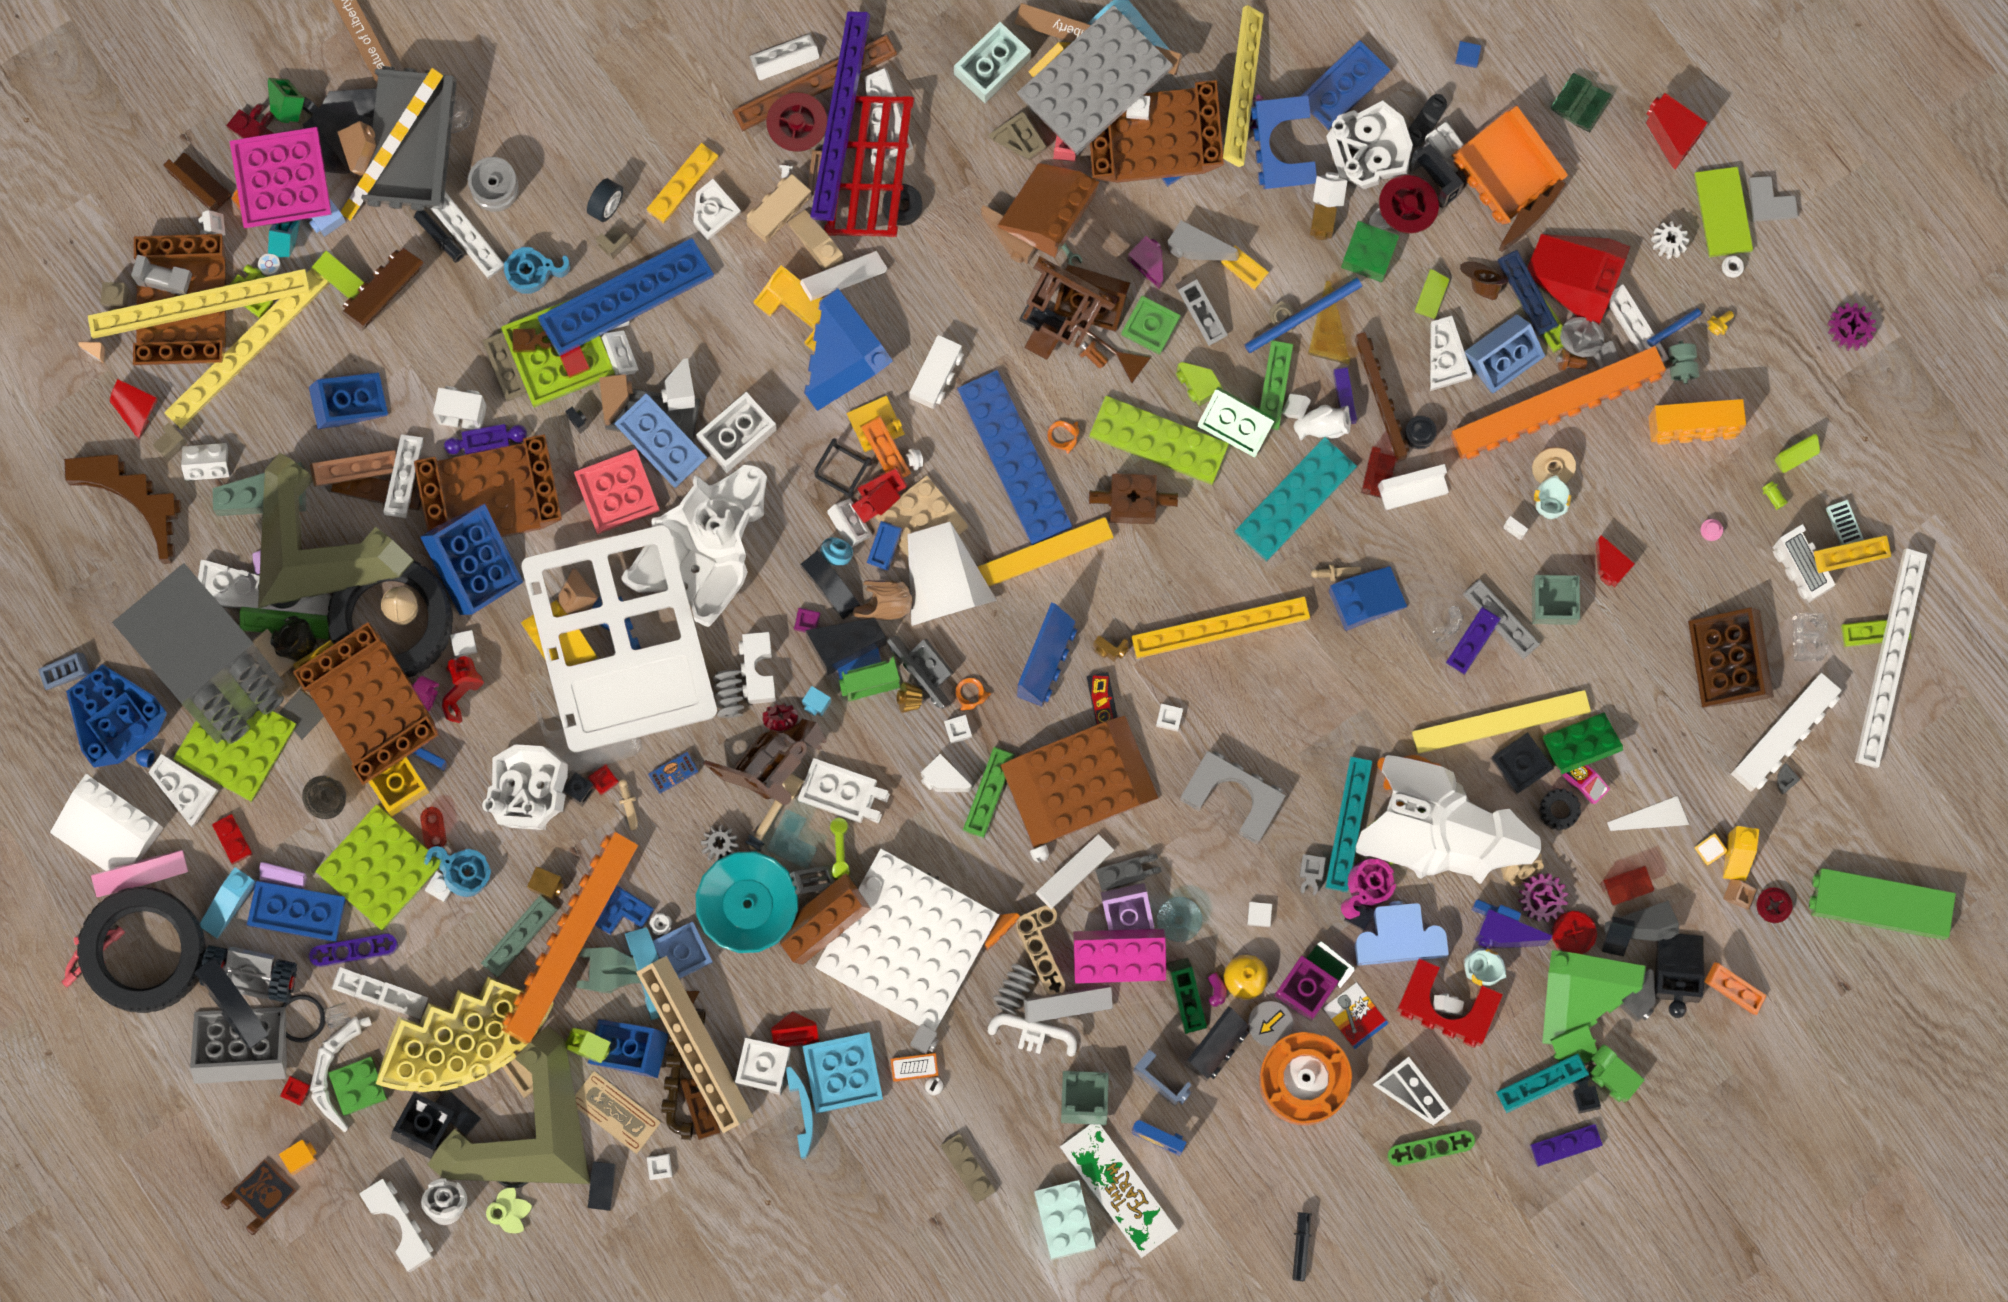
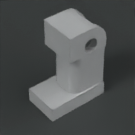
(161, 278)

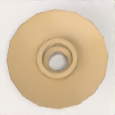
(1564, 466)

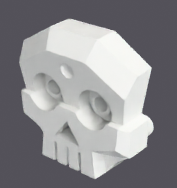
(1386, 140)
(526, 803)

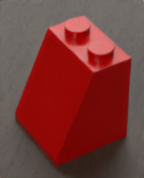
(1674, 128)

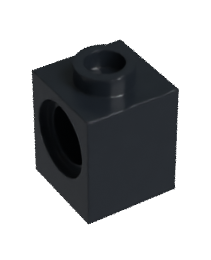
(578, 789)

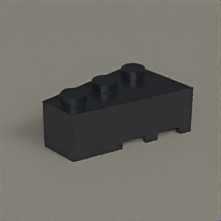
(845, 642)

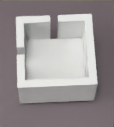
(457, 405)

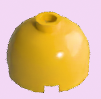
(1246, 977)

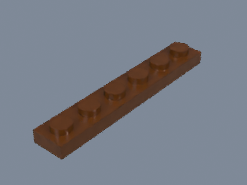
(1379, 388)

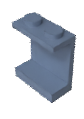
(1140, 1070)

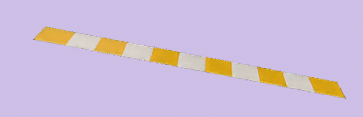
(391, 143)

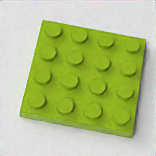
(544, 371)
(241, 764)
(378, 867)

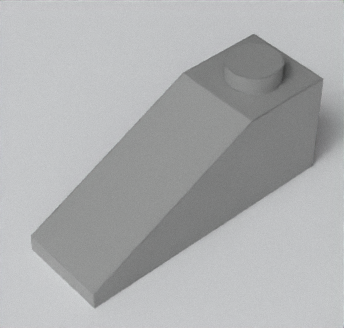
(1198, 245)
(1201, 309)

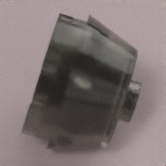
(293, 639)
(324, 797)

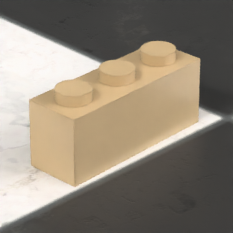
(778, 207)

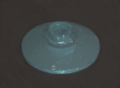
(1182, 908)

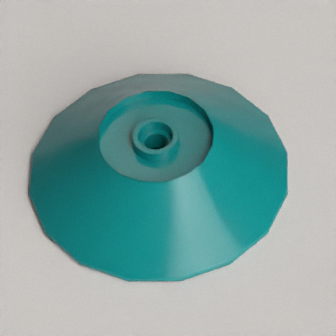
(741, 879)

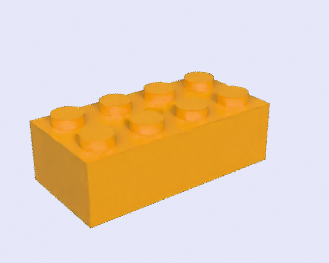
(1697, 421)

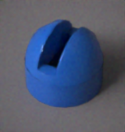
(145, 757)

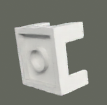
(762, 1065)

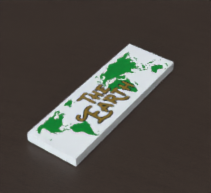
(1119, 1189)

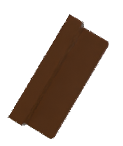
(197, 182)

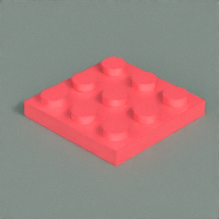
(616, 491)

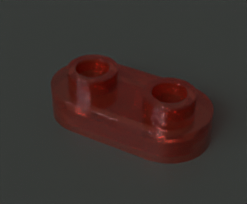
(435, 829)

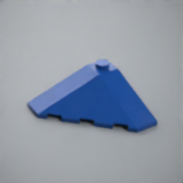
(844, 352)

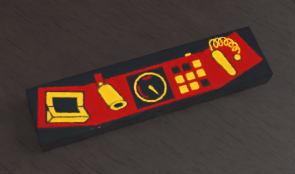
(1101, 697)

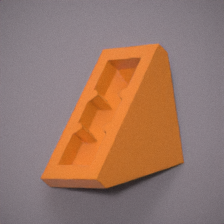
(1000, 928)

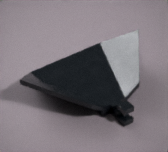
(336, 113)

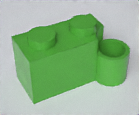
(1614, 1074)

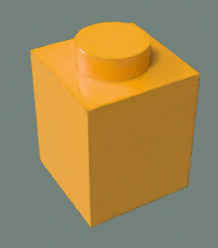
(298, 1156)

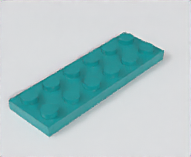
(1295, 499)

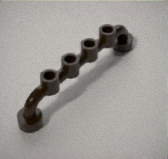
(672, 1084)

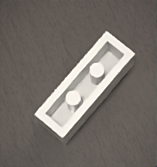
(936, 372)

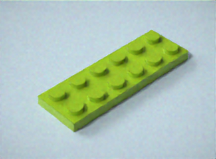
(1158, 440)

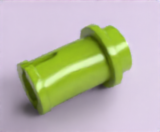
(1774, 495)

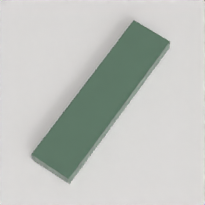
(519, 936)

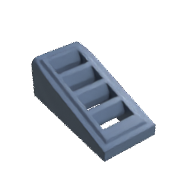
(81, 663)

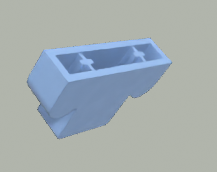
(1400, 937)

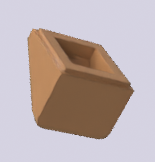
(1739, 893)

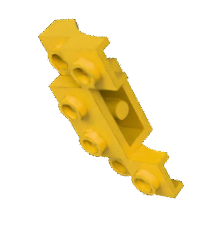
(787, 291)

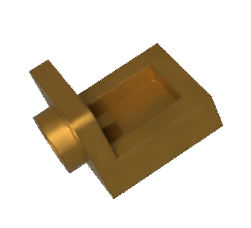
(1104, 648)

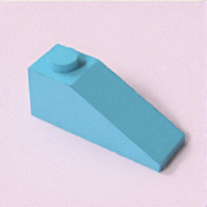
(227, 902)

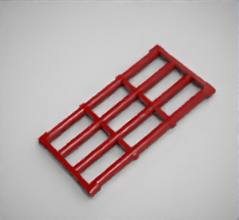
(877, 186)

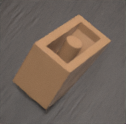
(358, 146)
(614, 396)
(576, 594)

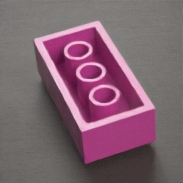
(1119, 956)

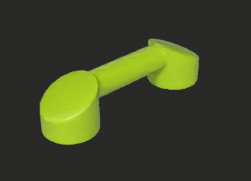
(839, 828)

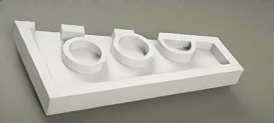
(880, 85)

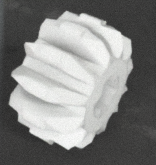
(1667, 247)

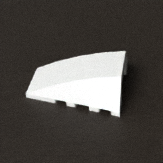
(943, 575)

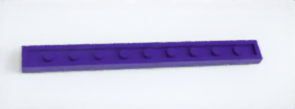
(840, 116)

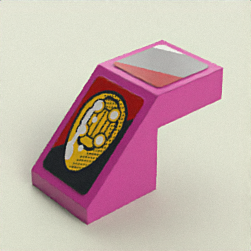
(1588, 783)

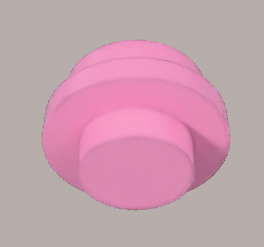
(1711, 530)

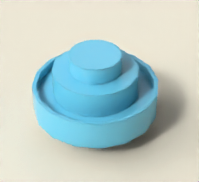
(836, 551)

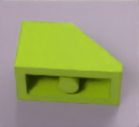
(587, 1045)

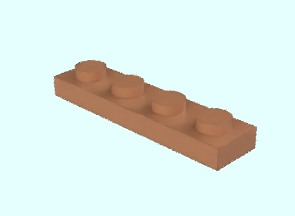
(352, 468)

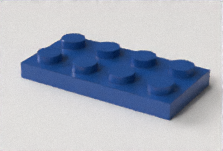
(1345, 84)
(296, 911)

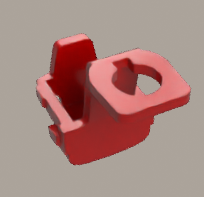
(464, 681)

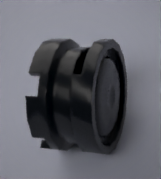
(1420, 432)

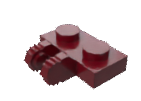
(246, 125)

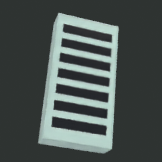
(1844, 523)

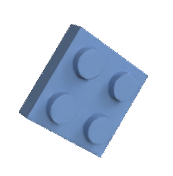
(683, 949)

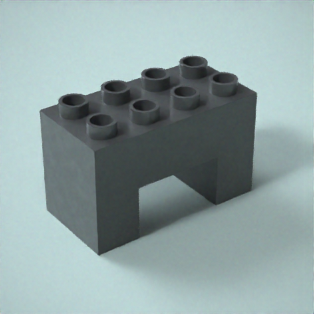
(201, 655)

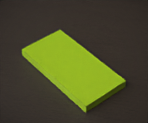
(1723, 212)

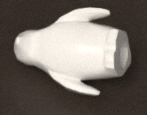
(1324, 423)

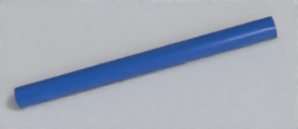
(1303, 315)

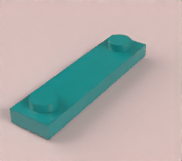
(1542, 1083)

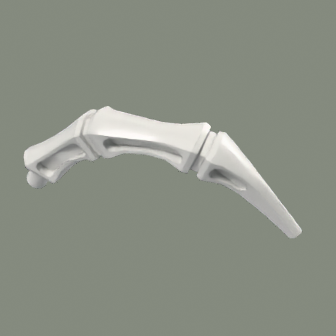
(324, 1058)

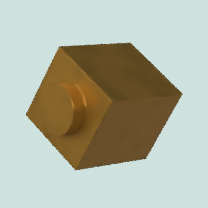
(1323, 222)
(546, 883)

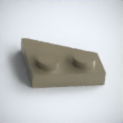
(1019, 137)

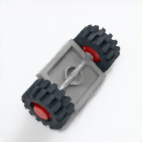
(254, 972)

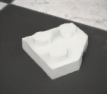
(713, 209)

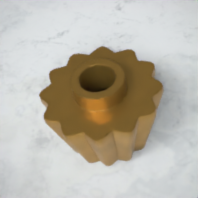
(909, 697)

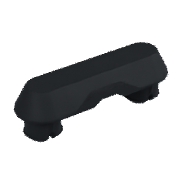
(1427, 119)

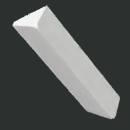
(784, 57)

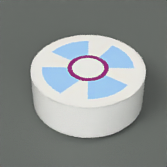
(269, 265)

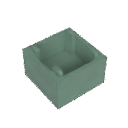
(1555, 599)
(1084, 1097)

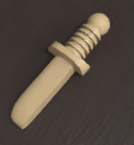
(1336, 572)
(628, 804)

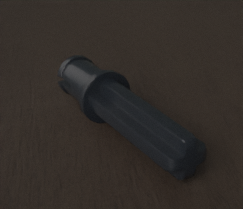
(435, 231)
(1301, 1246)

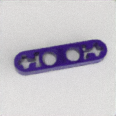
(353, 947)

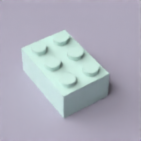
(992, 62)
(1064, 1220)

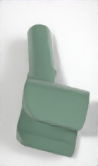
(1070, 255)

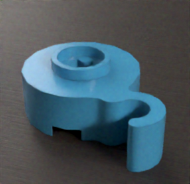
(540, 267)
(456, 863)

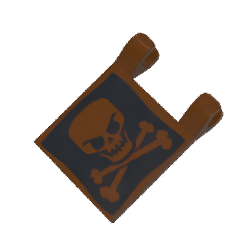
(262, 1193)

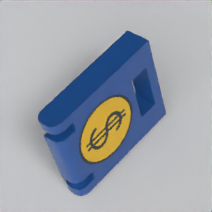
(1159, 1138)

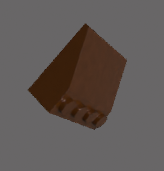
(1731, 658)

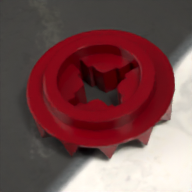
(774, 722)
(1776, 895)

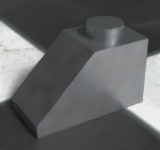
(1640, 1004)

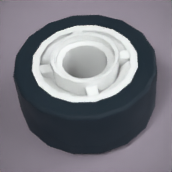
(604, 200)

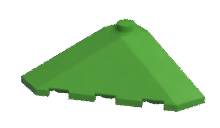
(1584, 989)

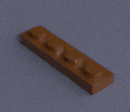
(372, 490)

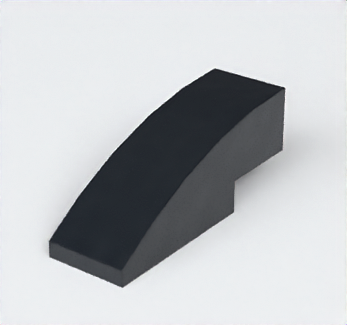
(830, 584)

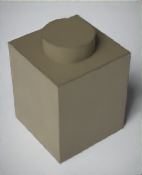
(114, 296)

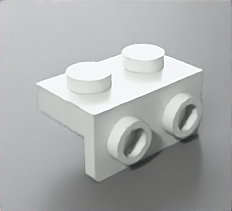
(205, 461)

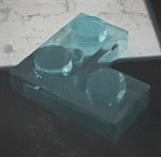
(786, 841)

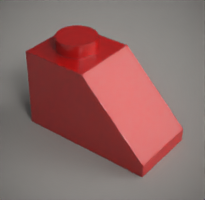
(1611, 562)

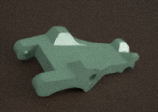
(608, 970)

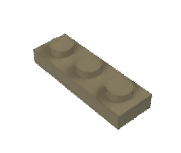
(504, 367)
(968, 1168)

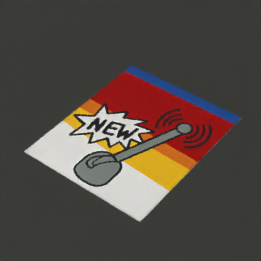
(1355, 1015)

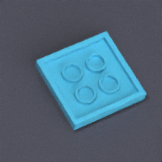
(842, 1072)

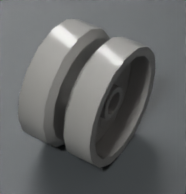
(498, 172)

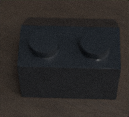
(422, 1125)

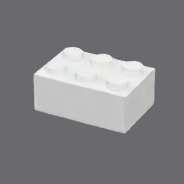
(736, 432)

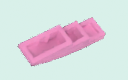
(139, 873)

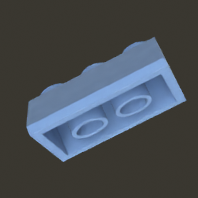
(1505, 353)

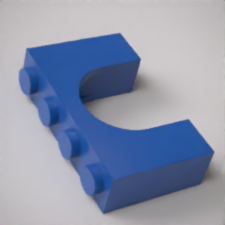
(1268, 115)

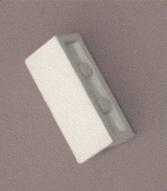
(1413, 487)

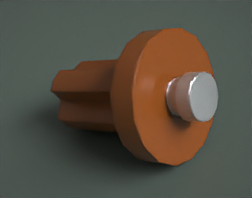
(1093, 353)
(1568, 360)

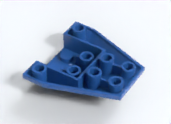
(113, 716)

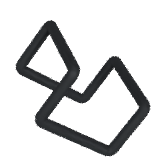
(868, 462)

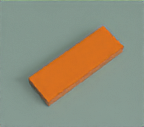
(884, 446)
(1735, 988)

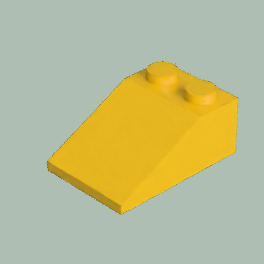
(573, 643)

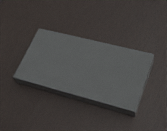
(684, 418)

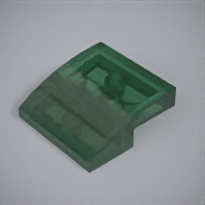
(1581, 102)

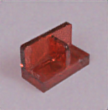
(1379, 468)
(1628, 885)

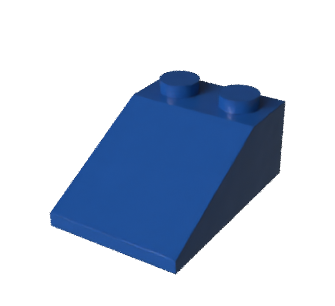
(347, 400)
(1366, 597)
(632, 1048)

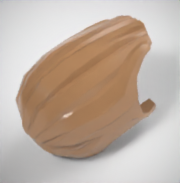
(888, 602)

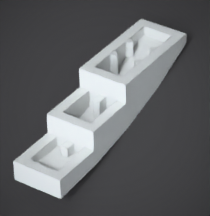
(379, 993)

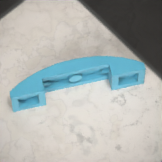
(644, 954)
(796, 1085)

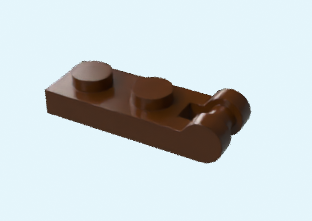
(701, 1115)

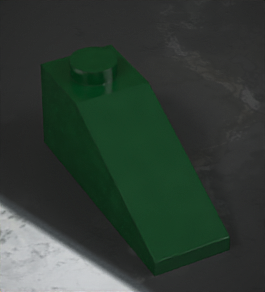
(1186, 995)

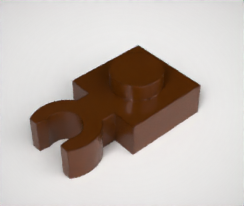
(526, 340)

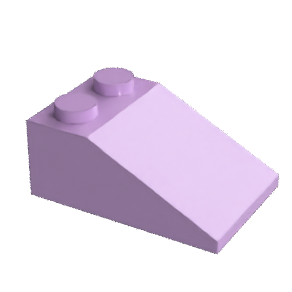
(1127, 908)

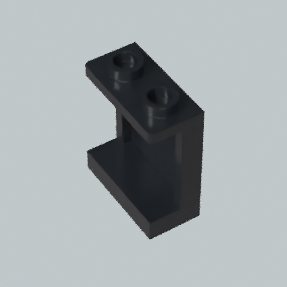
(1439, 171)

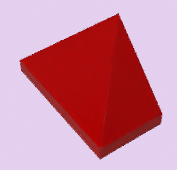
(795, 1031)

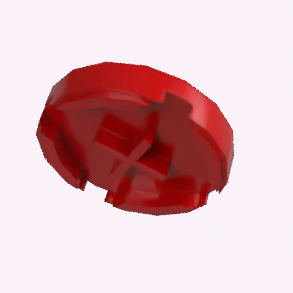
(1574, 932)

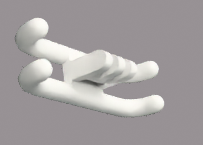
(1033, 1032)

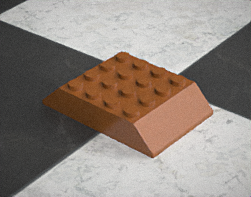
(1079, 781)

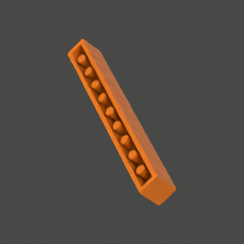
(1558, 403)
(569, 938)

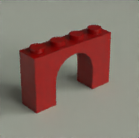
(1416, 1004)

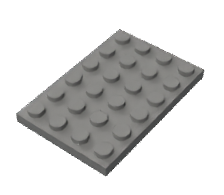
(1095, 79)

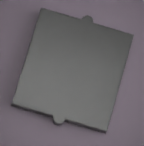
(303, 712)

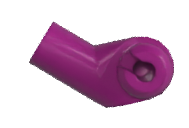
(1219, 992)

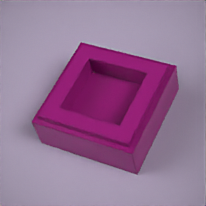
(806, 620)

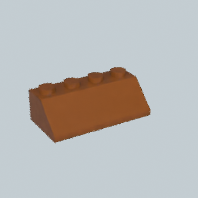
(824, 920)

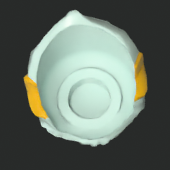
(1552, 498)
(1484, 967)

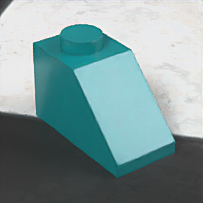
(283, 238)

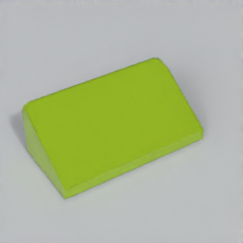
(1432, 294)
(1798, 453)

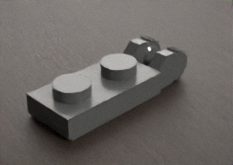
(1125, 872)

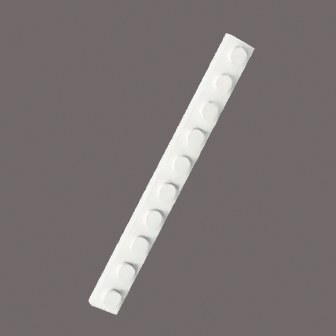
(1891, 658)

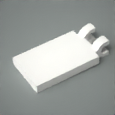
(841, 792)

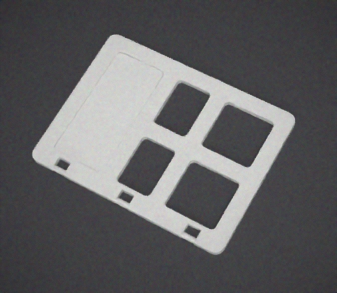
(634, 689)

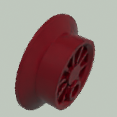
(796, 122)
(1408, 204)

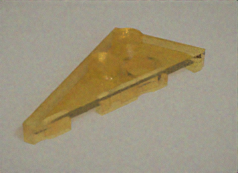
(1328, 337)

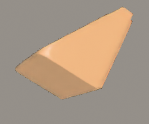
(94, 349)

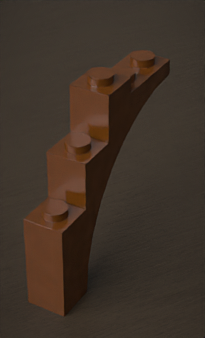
(107, 474)

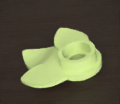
(512, 1211)

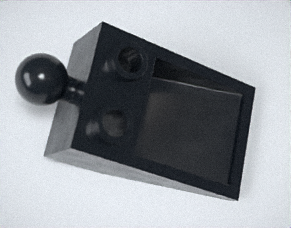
(1680, 966)

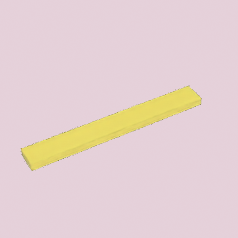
(1243, 86)
(1501, 722)

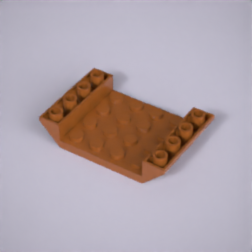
(1175, 141)
(191, 339)
(509, 480)
(367, 702)

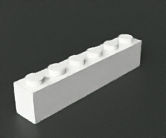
(1786, 731)

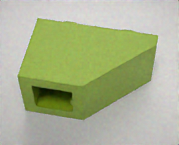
(1199, 381)

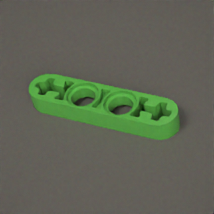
(1431, 1151)

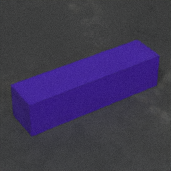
(1344, 392)

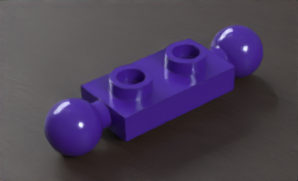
(485, 439)

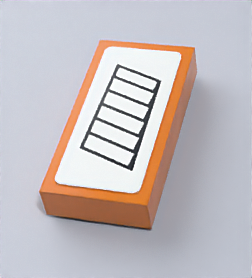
(914, 1067)

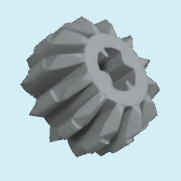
(711, 842)

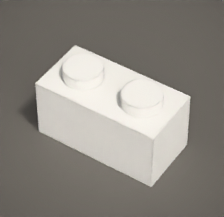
(1449, 1005)

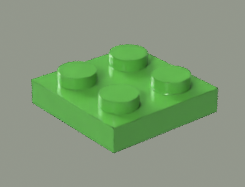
(1150, 325)
(357, 1086)

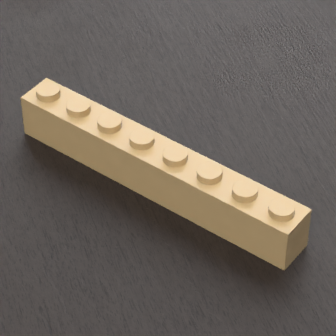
(694, 1044)

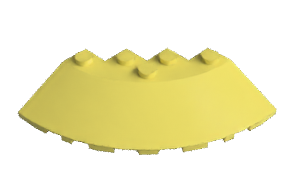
(453, 1044)

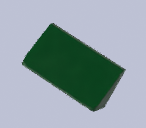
(1331, 963)

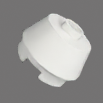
(444, 1201)

